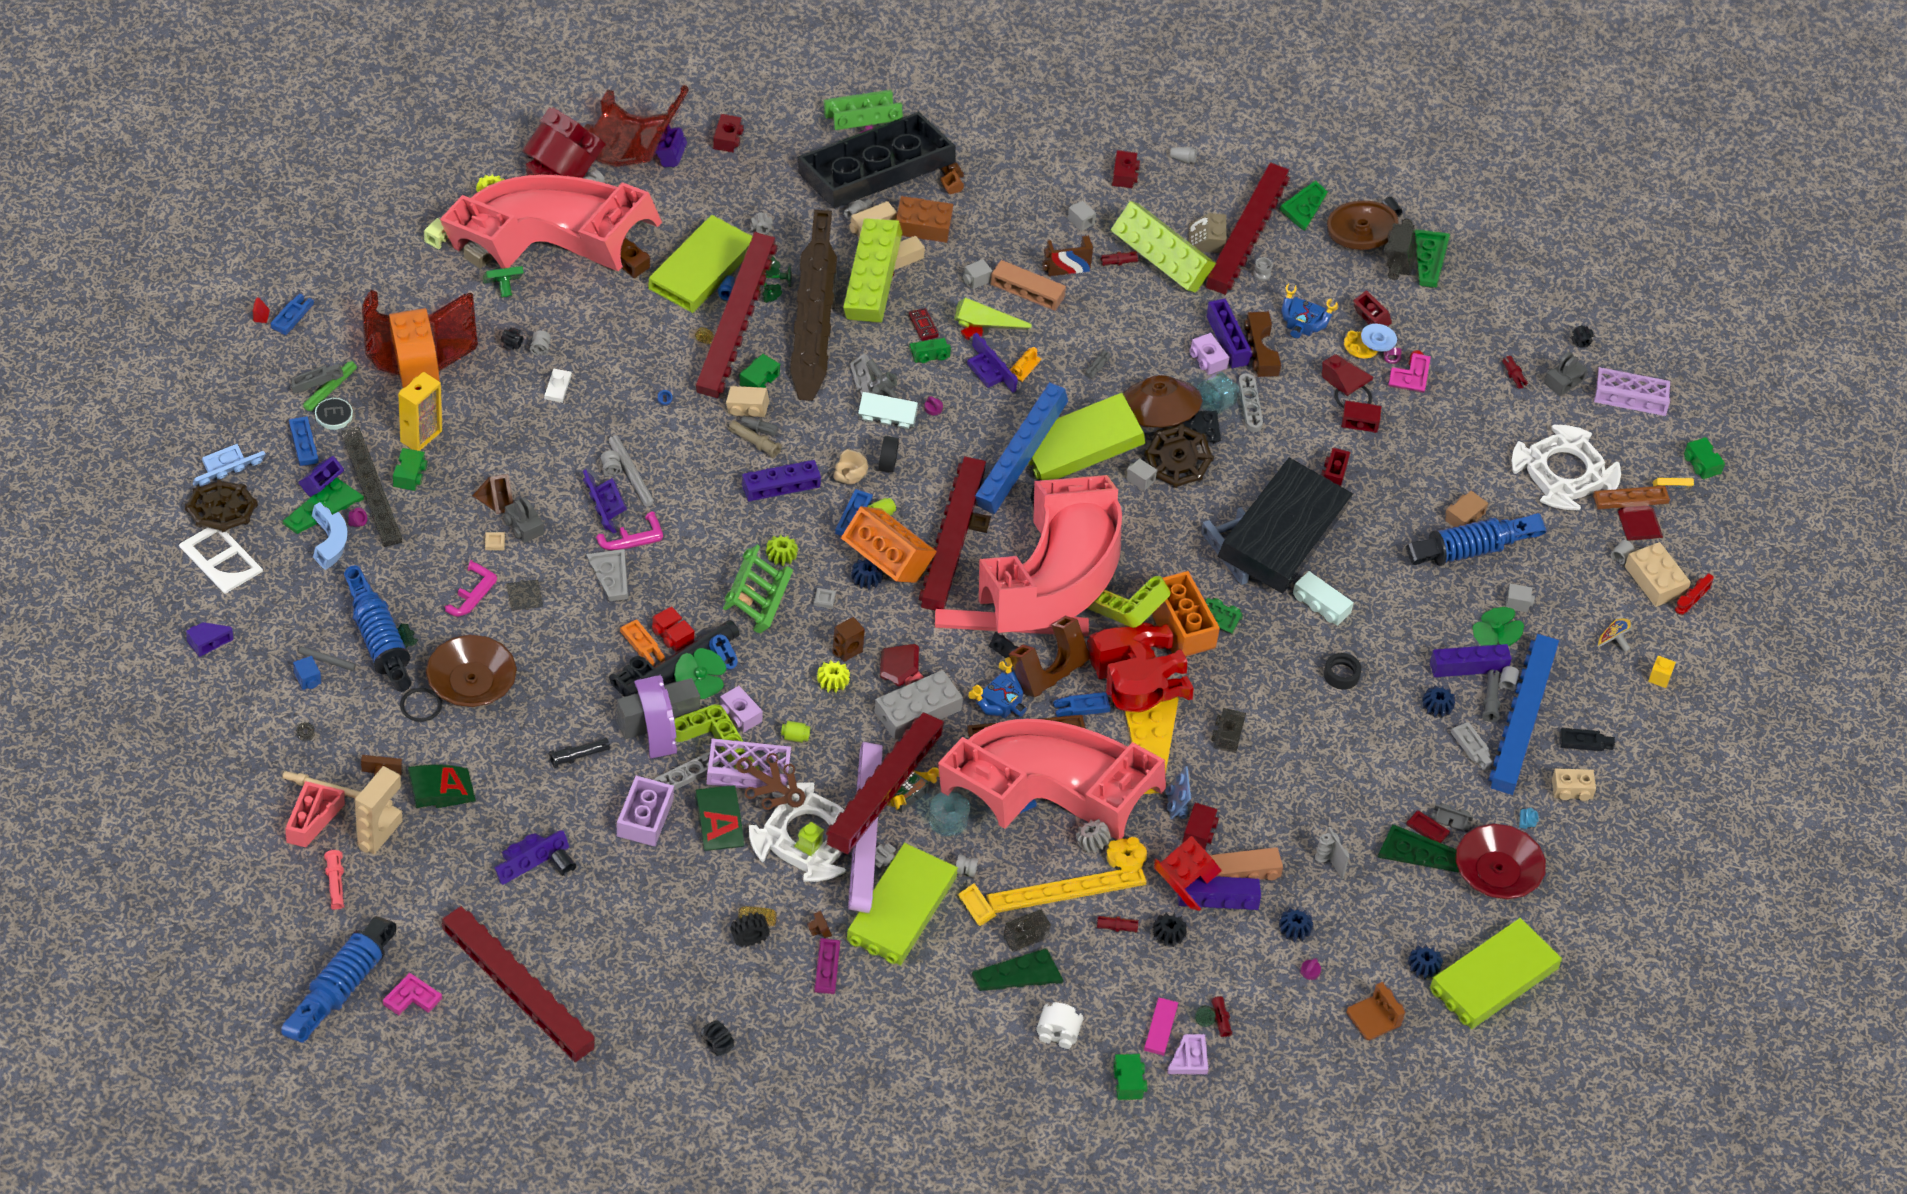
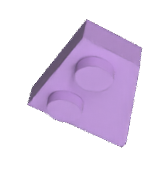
(1190, 1056)

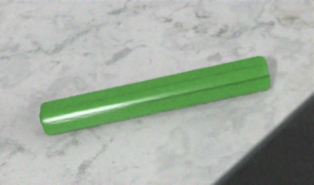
(329, 387)

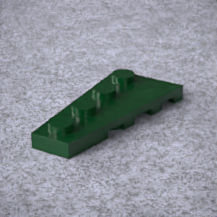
(1416, 849)
(1030, 969)

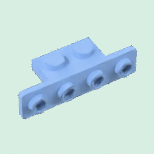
(225, 461)

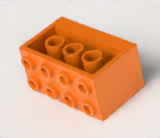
(888, 544)

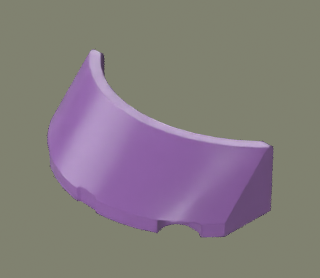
(657, 716)

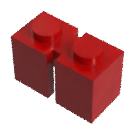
(675, 634)

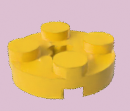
(1117, 854)

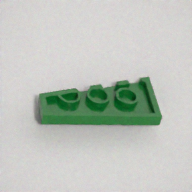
(1430, 256)
(334, 496)

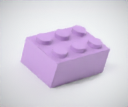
(645, 811)

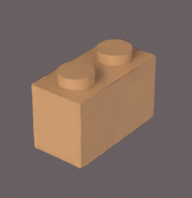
(1466, 510)

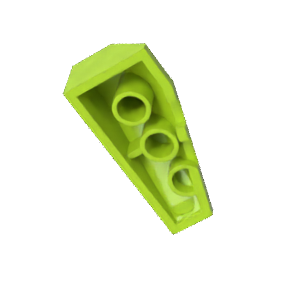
(978, 315)

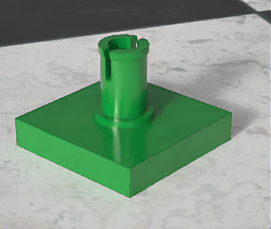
(503, 276)

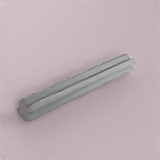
(631, 471)

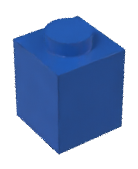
(307, 673)

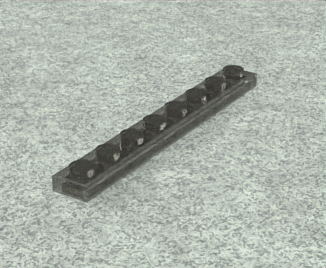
(371, 486)

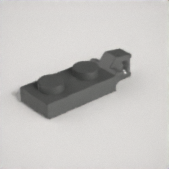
(316, 377)

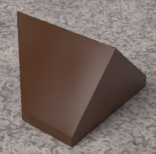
(495, 493)

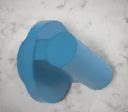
(1528, 818)

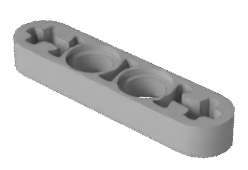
(1250, 403)
(684, 772)

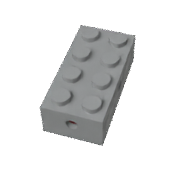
(930, 695)

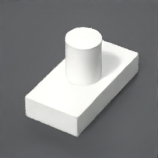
(558, 385)

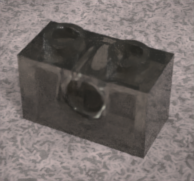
(1229, 730)
(1027, 930)

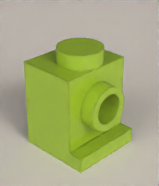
(810, 838)

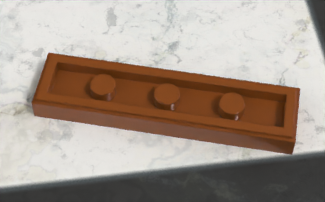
(1631, 497)

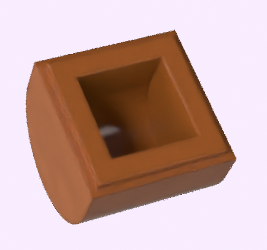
(952, 182)

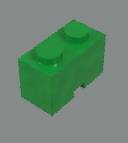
(760, 372)
(1703, 459)
(408, 473)
(1129, 1072)

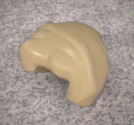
(851, 467)

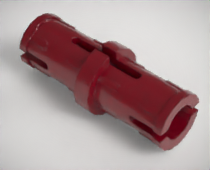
(1119, 258)
(1515, 372)
(1117, 924)
(1222, 1016)

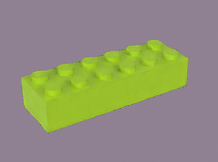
(1163, 246)
(872, 270)

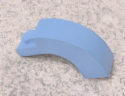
(331, 549)

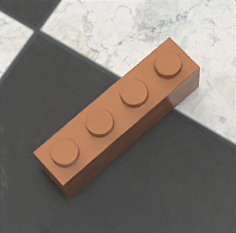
(1028, 285)
(1250, 864)

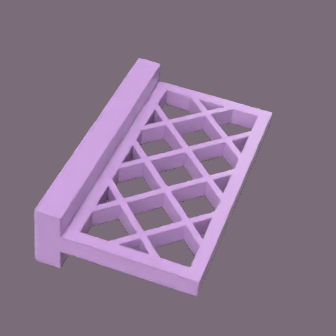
(1632, 399)
(729, 776)

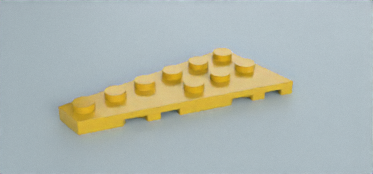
(1154, 729)

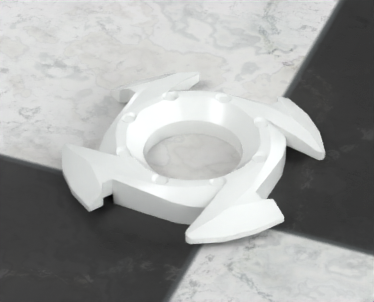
(1559, 490)
(776, 838)

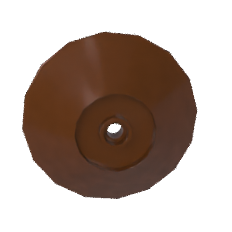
(1163, 401)
(466, 658)

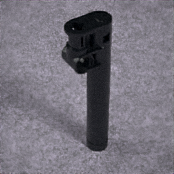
(640, 668)

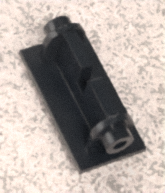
(1002, 645)

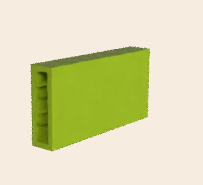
(701, 264)
(1087, 438)
(902, 904)
(1495, 973)

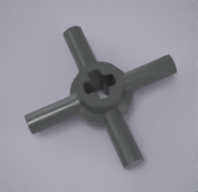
(884, 382)

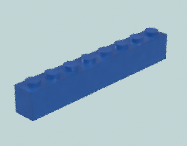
(1021, 448)

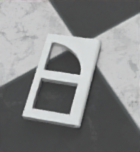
(223, 580)

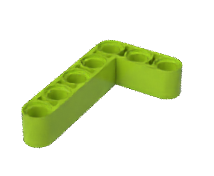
(1137, 608)
(706, 720)

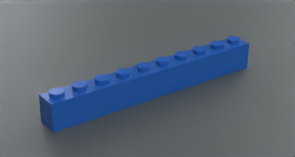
(1524, 715)

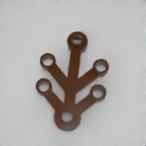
(774, 784)

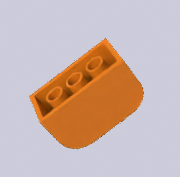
(413, 345)
(1187, 616)

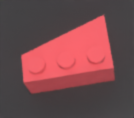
(312, 812)

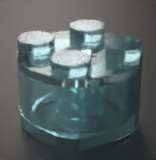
(1218, 389)
(949, 814)

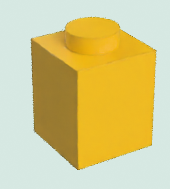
(1662, 671)

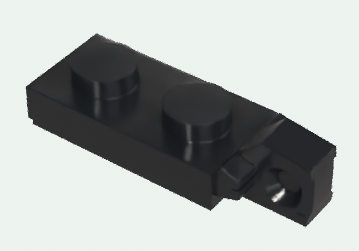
(1585, 740)

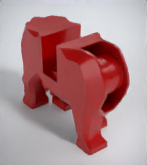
(1132, 670)

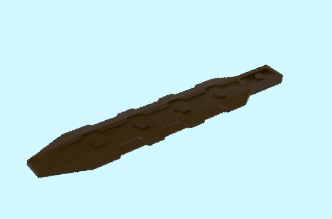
(814, 302)

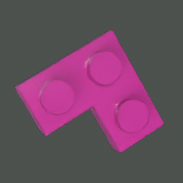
(1412, 379)
(412, 990)

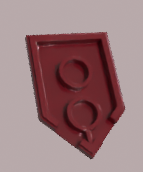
(1639, 523)
(899, 663)

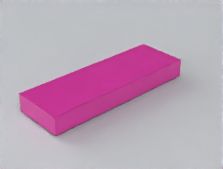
(1161, 1026)

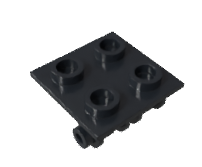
(1206, 423)

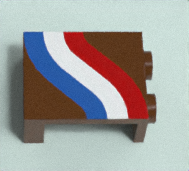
(1068, 260)

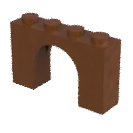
(1071, 655)

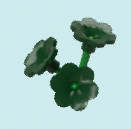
(773, 291)

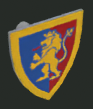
(1616, 631)

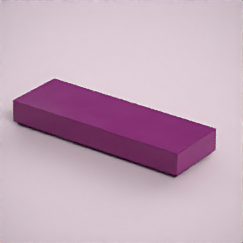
(827, 966)

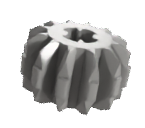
(1093, 836)

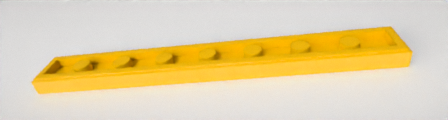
(1065, 890)

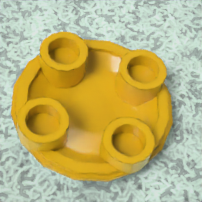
(1356, 347)

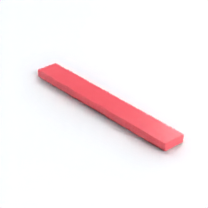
(986, 621)

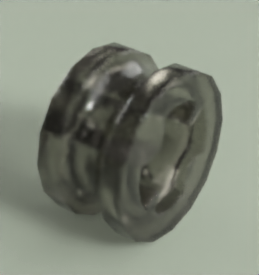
(305, 737)

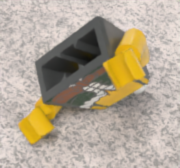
(913, 789)

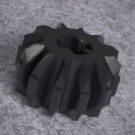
(1169, 929)
(717, 1038)

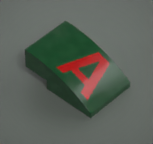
(440, 785)
(719, 818)

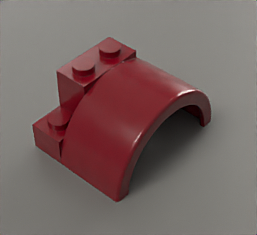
(558, 145)

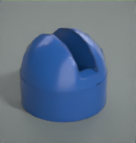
(668, 396)

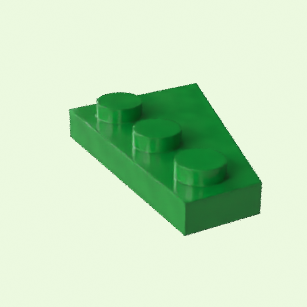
(1304, 205)

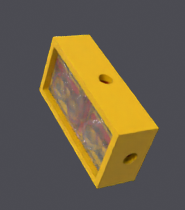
(420, 411)

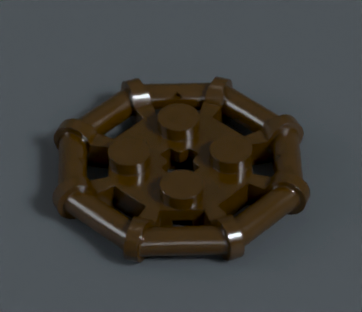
(1184, 464)
(229, 515)

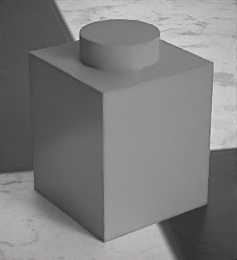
(1081, 215)
(977, 274)
(1141, 474)
(1519, 597)

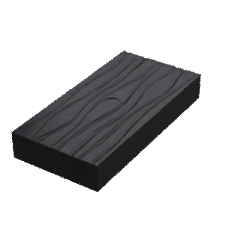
(876, 159)
(1285, 525)

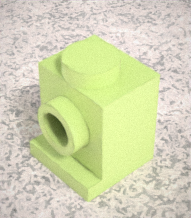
(435, 234)

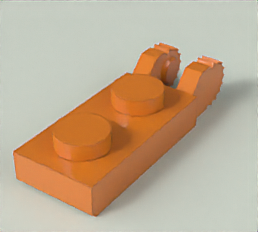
(641, 641)

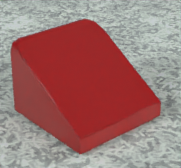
(260, 311)

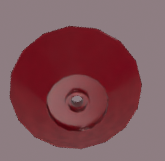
(1498, 847)

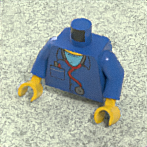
(1305, 316)
(1001, 695)

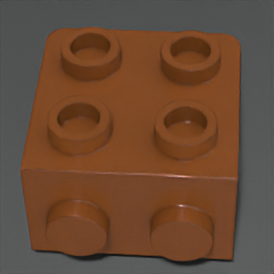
(1377, 1013)

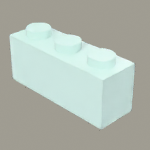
(888, 410)
(1322, 598)

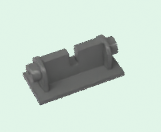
(1445, 813)

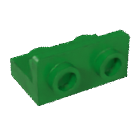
(930, 350)
(1225, 616)

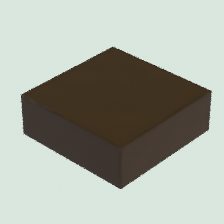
(979, 522)

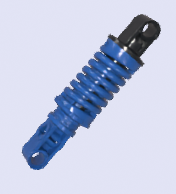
(1474, 539)
(378, 630)
(340, 977)

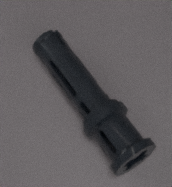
(571, 754)

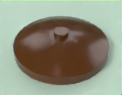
(1361, 224)

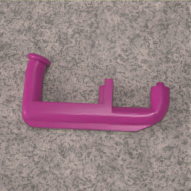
(634, 540)
(478, 592)

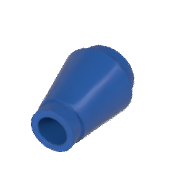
(726, 287)

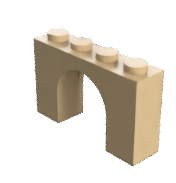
(909, 249)
(373, 819)

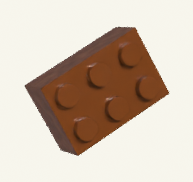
(925, 218)

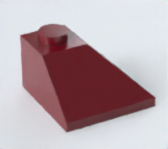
(1344, 374)

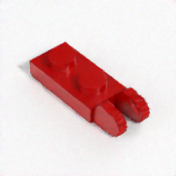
(1693, 595)

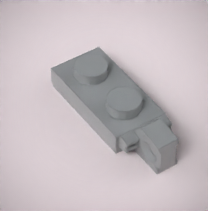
(862, 374)
(1472, 745)

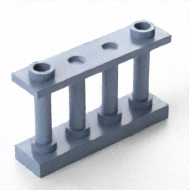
(1214, 538)

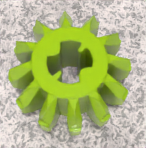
(781, 550)

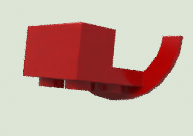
(1185, 866)

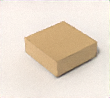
(494, 540)

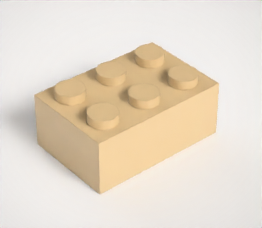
(1657, 574)

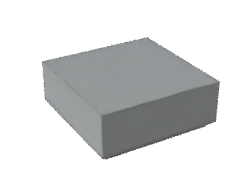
(825, 598)

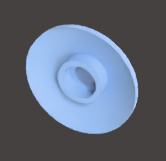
(1379, 337)

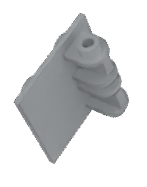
(1331, 849)

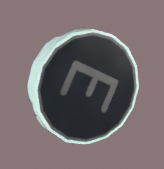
(333, 413)

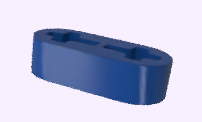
(725, 651)

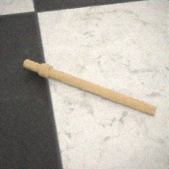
(301, 778)

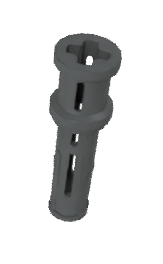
(1491, 702)

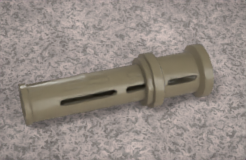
(761, 442)

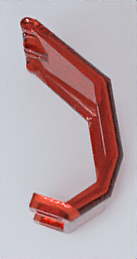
(632, 137)
(451, 328)

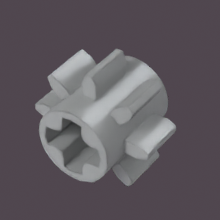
(761, 223)
(884, 855)

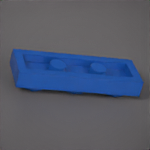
(303, 441)
(858, 499)

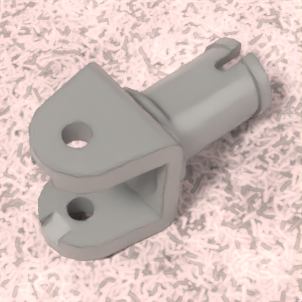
(856, 207)

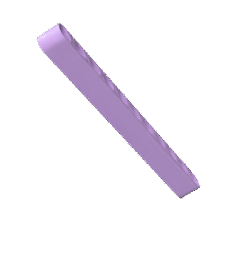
(864, 851)

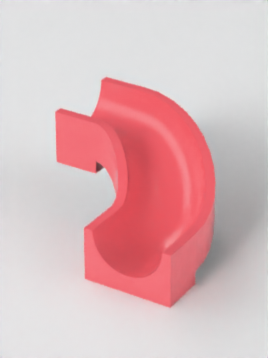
(554, 209)
(1071, 562)
(1054, 762)

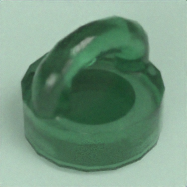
(1205, 1015)

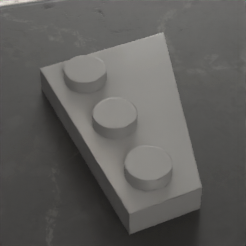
(611, 573)

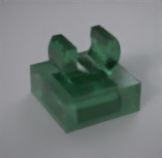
(407, 635)

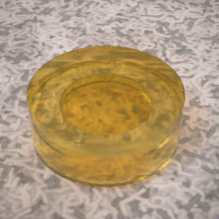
(704, 335)

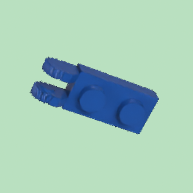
(291, 314)
(1083, 704)

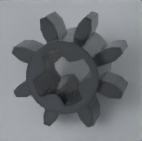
(1582, 336)
(512, 338)

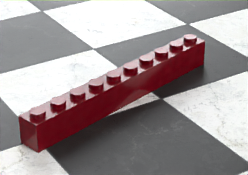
(1248, 228)
(736, 315)
(953, 534)
(884, 783)
(518, 983)

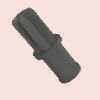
(759, 425)

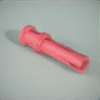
(334, 872)

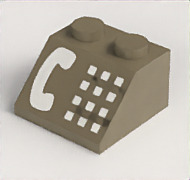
(1208, 233)

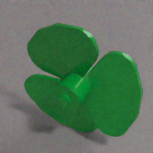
(1494, 630)
(700, 669)

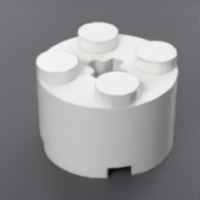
(1059, 1024)

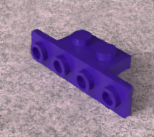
(989, 366)
(607, 498)
(529, 854)

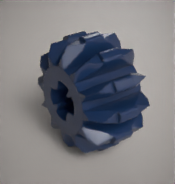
(866, 574)
(1438, 701)
(1296, 924)
(1425, 961)

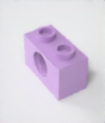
(1209, 354)
(741, 709)

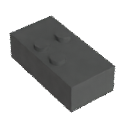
(630, 714)

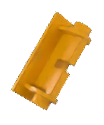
(1026, 364)

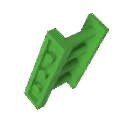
(862, 109)
(774, 591)

